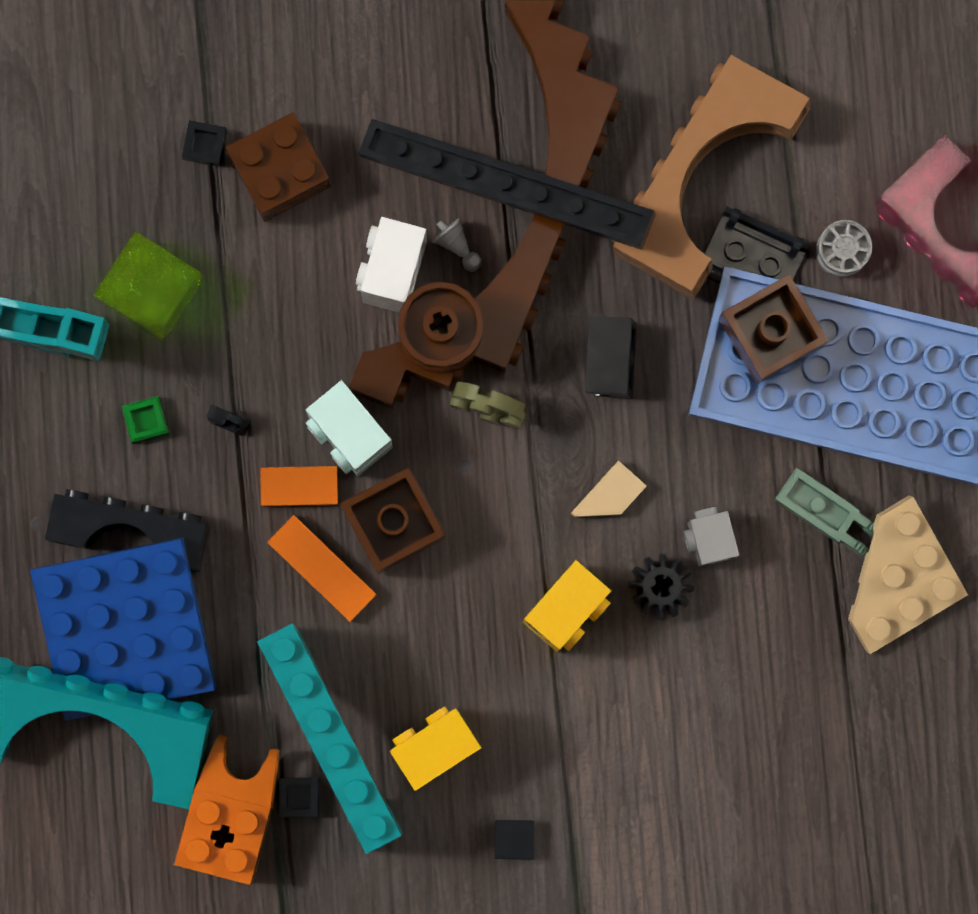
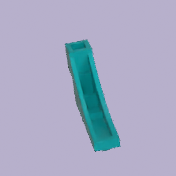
(53, 329)

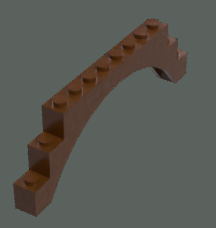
(575, 121)

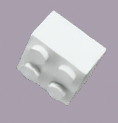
(393, 263)

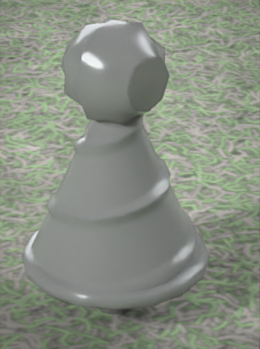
(454, 240)

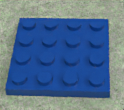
(126, 621)

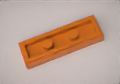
(321, 568)

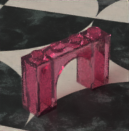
(911, 205)

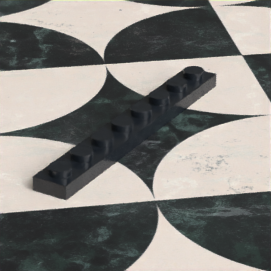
(507, 184)

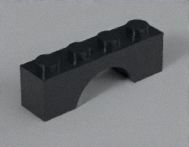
(79, 522)

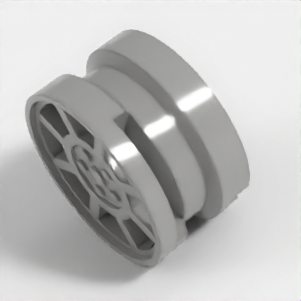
(843, 248)

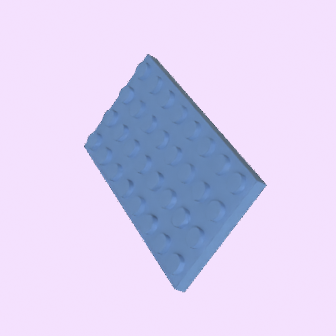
(878, 390)

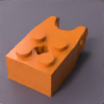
(231, 802)

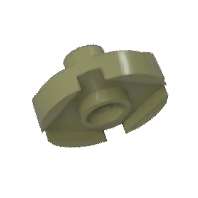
(492, 406)

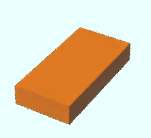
(299, 486)

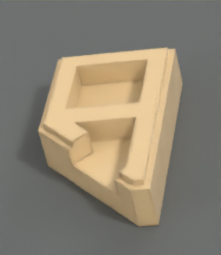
(611, 494)

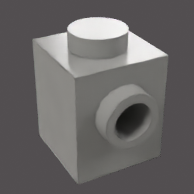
(711, 537)

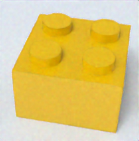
(567, 606)
(434, 748)

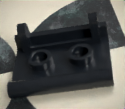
(753, 247)

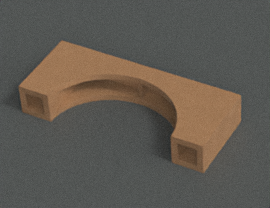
(735, 105)

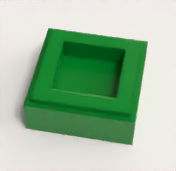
(145, 419)

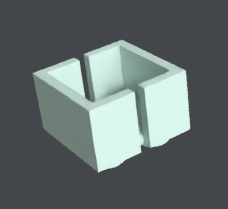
(348, 428)

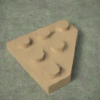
(902, 577)

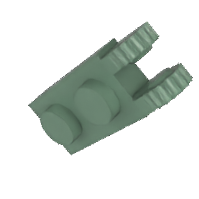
(823, 510)

